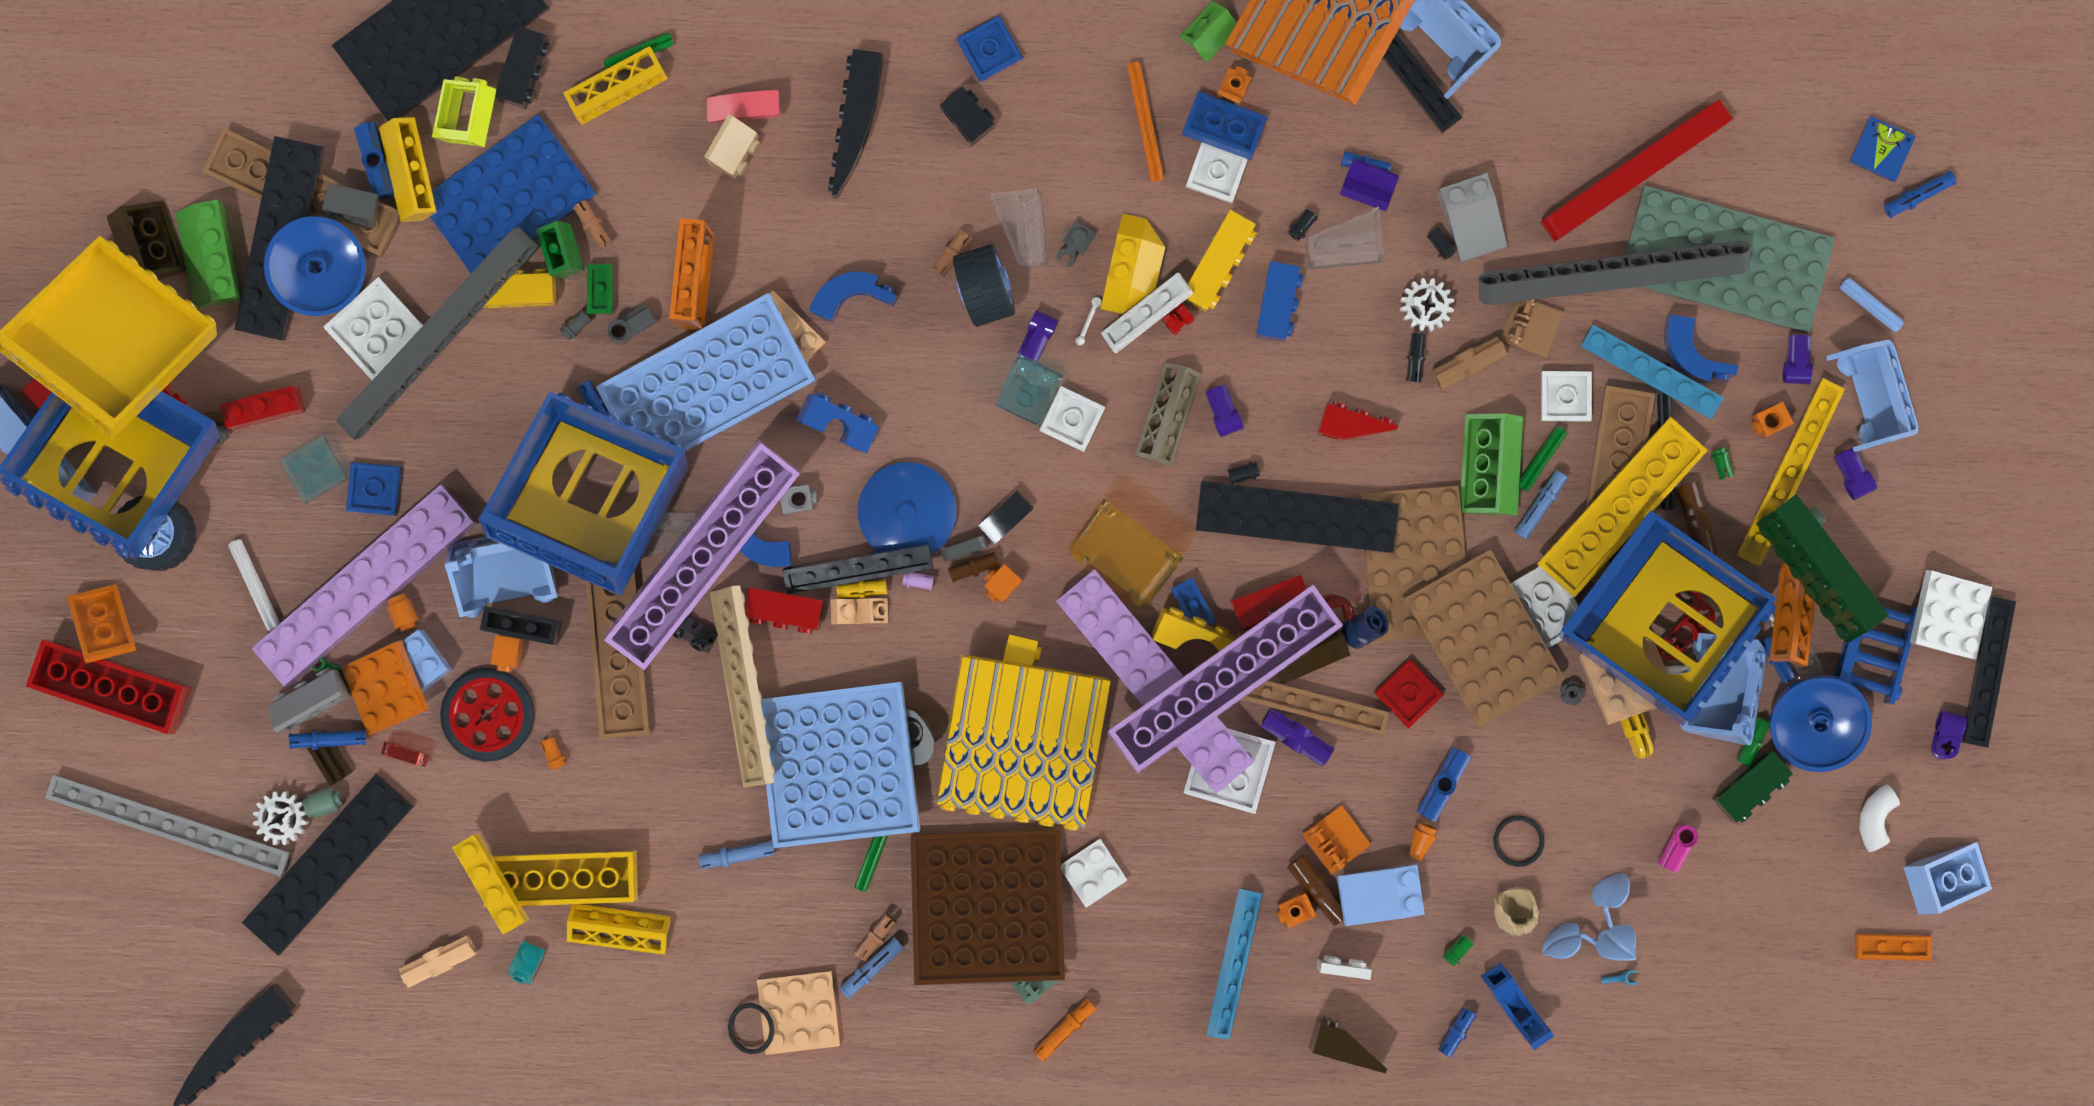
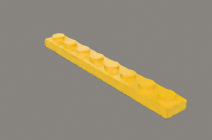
(1792, 465)

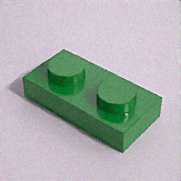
(599, 289)

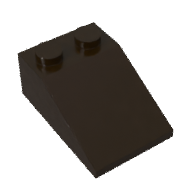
(1334, 1042)

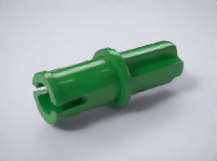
(1749, 751)

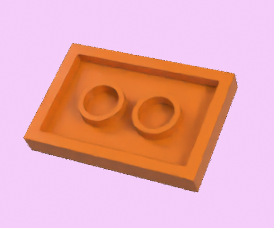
(101, 623)

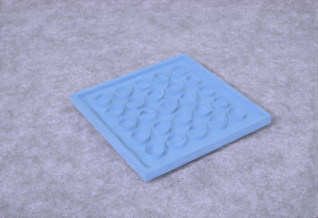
(840, 765)

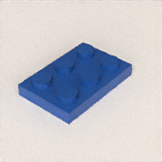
(1224, 125)

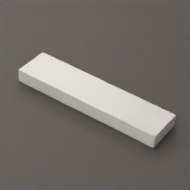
(1147, 312)

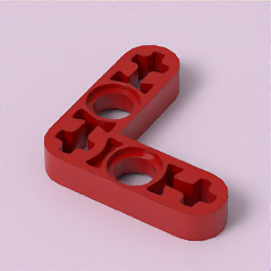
(1697, 604)

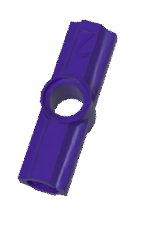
(1297, 737)

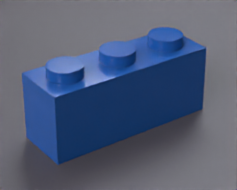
(1278, 301)

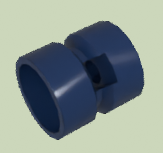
(1365, 627)

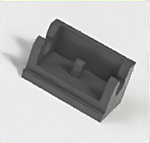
(351, 205)

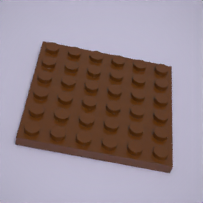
(987, 907)

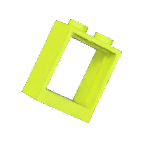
(449, 110)

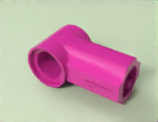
(1677, 851)

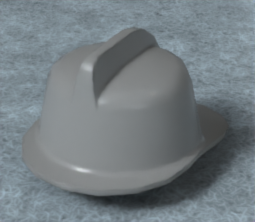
(920, 738)

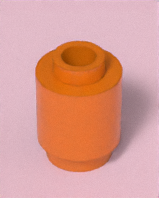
(402, 613)

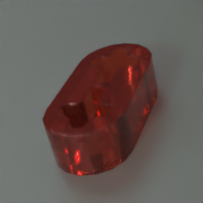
(404, 754)

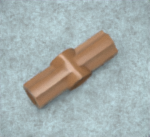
(1469, 363)

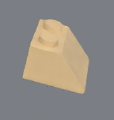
(732, 147)

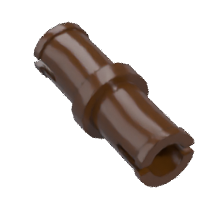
(973, 566)

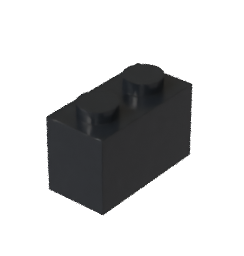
(967, 116)

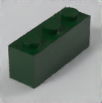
(1753, 787)

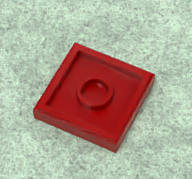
(1408, 693)

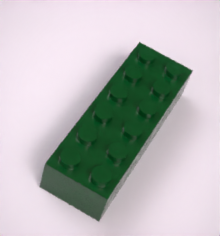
(1822, 569)

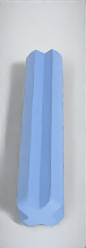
(1871, 304)

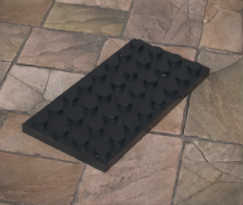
(416, 44)

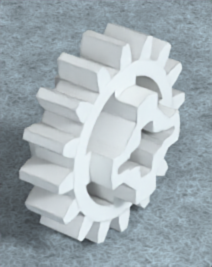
(1415, 302)
(274, 810)

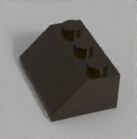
(148, 237)
(1325, 653)

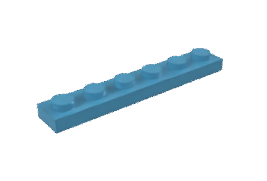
(1652, 372)
(1234, 964)

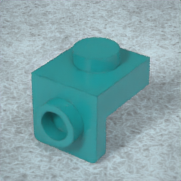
(525, 963)

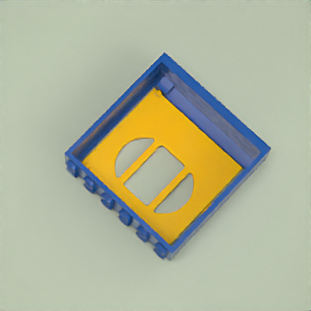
(166, 462)
(567, 536)
(1619, 638)

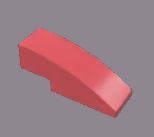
(744, 106)

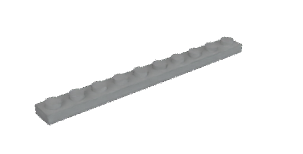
(168, 825)

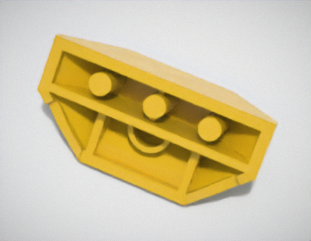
(1133, 265)

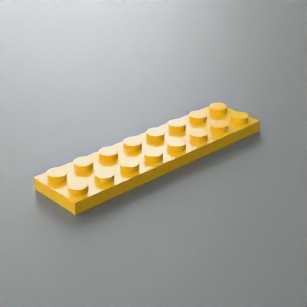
(1621, 507)

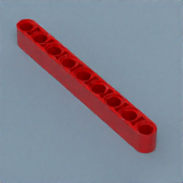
(1637, 170)

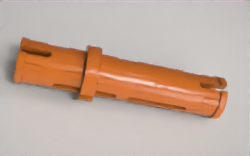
(1065, 1029)

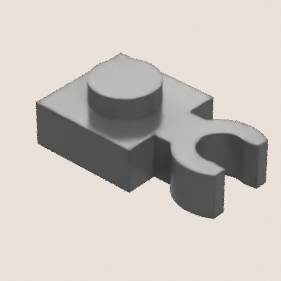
(1077, 240)

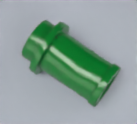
(1722, 461)
(1457, 950)

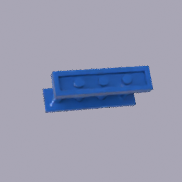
(1852, 654)

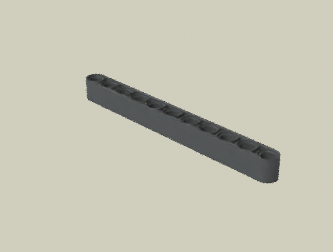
(1614, 272)
(437, 333)

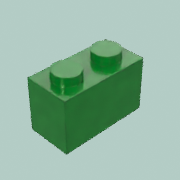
(560, 249)

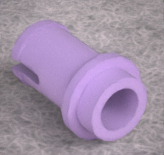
(918, 580)

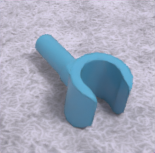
(1620, 978)

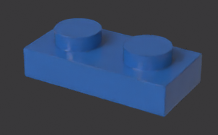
(1192, 601)

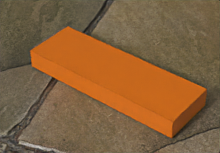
(1893, 947)

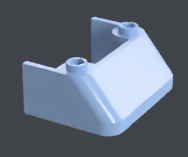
(1457, 32)
(1880, 392)

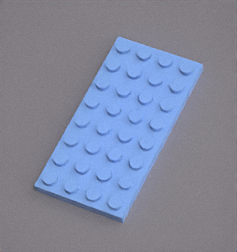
(711, 377)

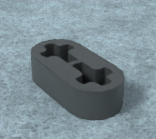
(964, 548)

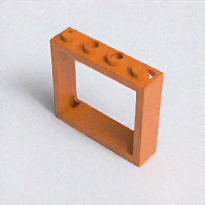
(691, 275)

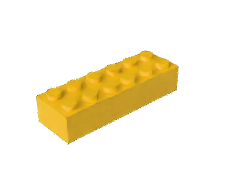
(571, 877)

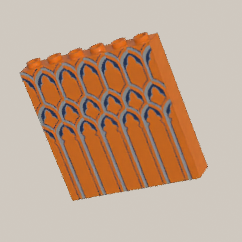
(1320, 41)

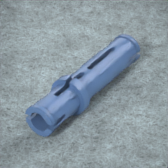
(1541, 504)
(733, 855)
(850, 988)

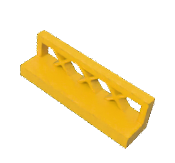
(619, 93)
(618, 924)

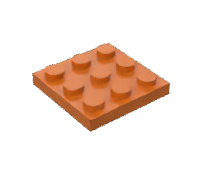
(385, 688)

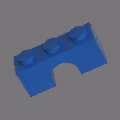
(857, 430)

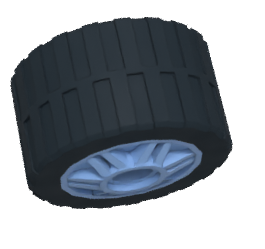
(983, 285)
(170, 542)

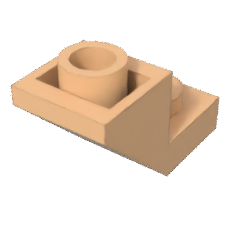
(859, 611)

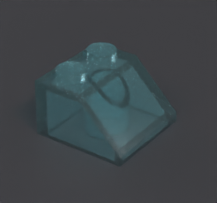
(1029, 390)

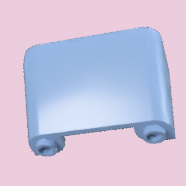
(491, 572)
(1735, 703)

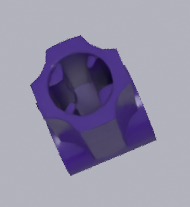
(1039, 331)
(1798, 366)
(1225, 415)
(1857, 480)

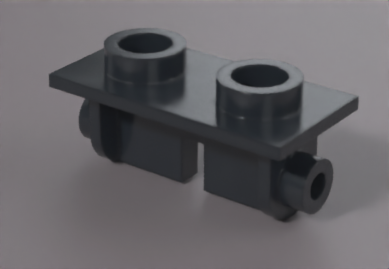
(697, 638)

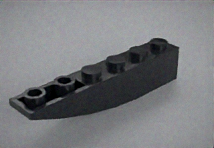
(857, 115)
(237, 1040)

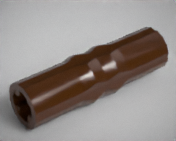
(1697, 516)
(1317, 889)

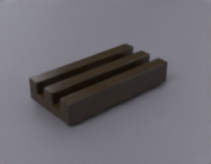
(339, 776)

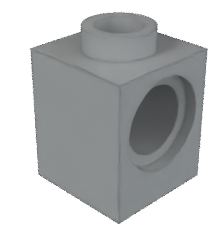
(787, 503)

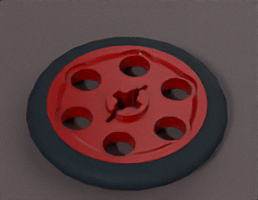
(511, 691)

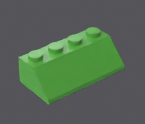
(209, 254)
(1491, 464)

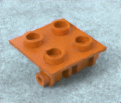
(1336, 839)

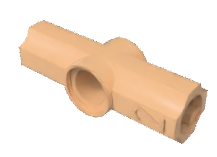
(437, 961)

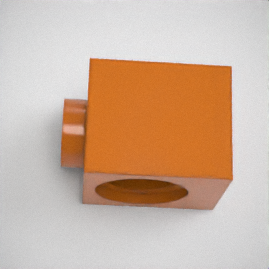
(1781, 417)

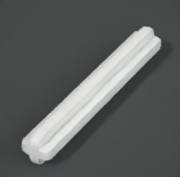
(254, 584)

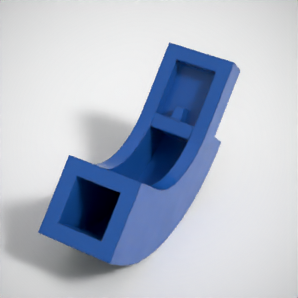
(839, 289)
(1683, 354)
(768, 553)
(1516, 1006)

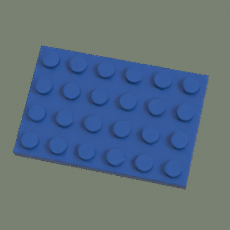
(514, 184)

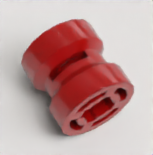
(1173, 323)

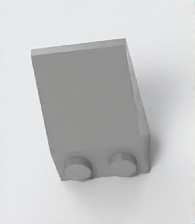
(1472, 217)

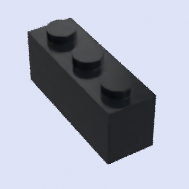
(522, 67)
(520, 625)

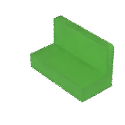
(1209, 30)

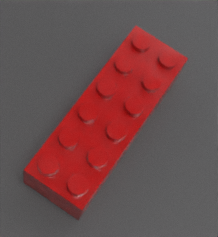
(108, 687)

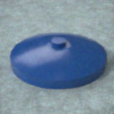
(314, 266)
(906, 508)
(1820, 723)

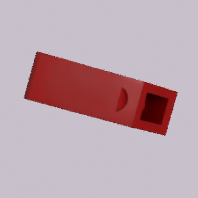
(1345, 424)

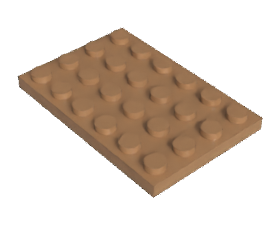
(1425, 549)
(1484, 639)

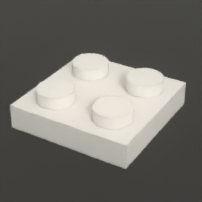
(1216, 173)
(1566, 396)
(1072, 419)
(1093, 873)
(1334, 966)

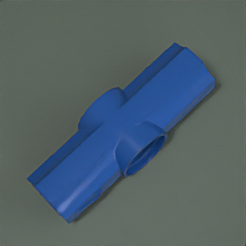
(370, 145)
(1451, 769)

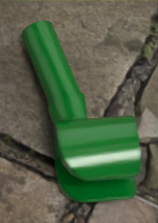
(325, 664)

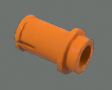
(552, 753)

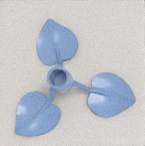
(1613, 944)

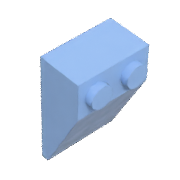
(425, 659)
(1947, 879)
(1380, 895)

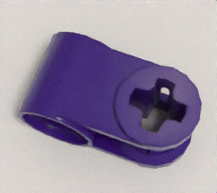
(1948, 731)

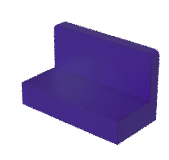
(1369, 184)

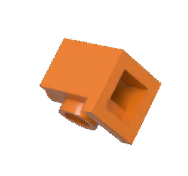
(1230, 93)
(1300, 901)

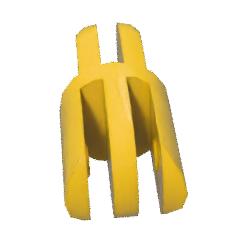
(1636, 731)

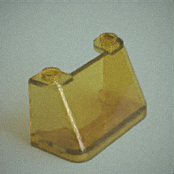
(1125, 553)

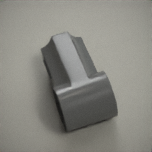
(633, 323)

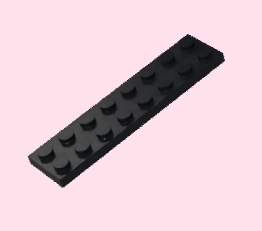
(285, 197)
(1297, 517)
(327, 864)

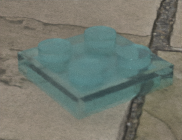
(314, 469)

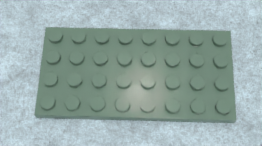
(1784, 259)

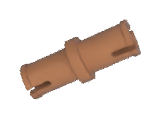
(592, 224)
(955, 247)
(875, 937)

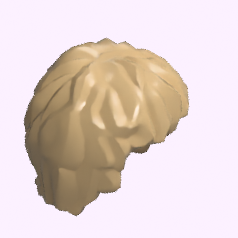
(1516, 911)

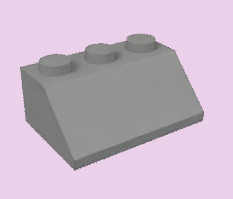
(308, 700)

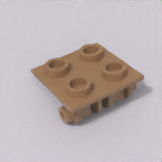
(1532, 327)

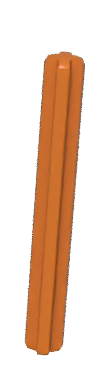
(1145, 121)

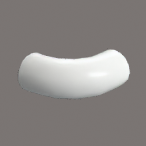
(1874, 815)

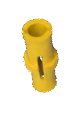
(862, 589)

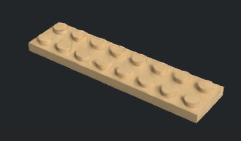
(742, 686)

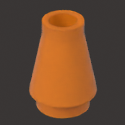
(1422, 839)

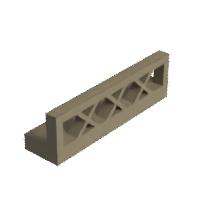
(1172, 414)

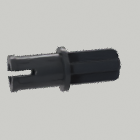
(1416, 357)

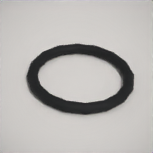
(1496, 841)
(731, 1031)

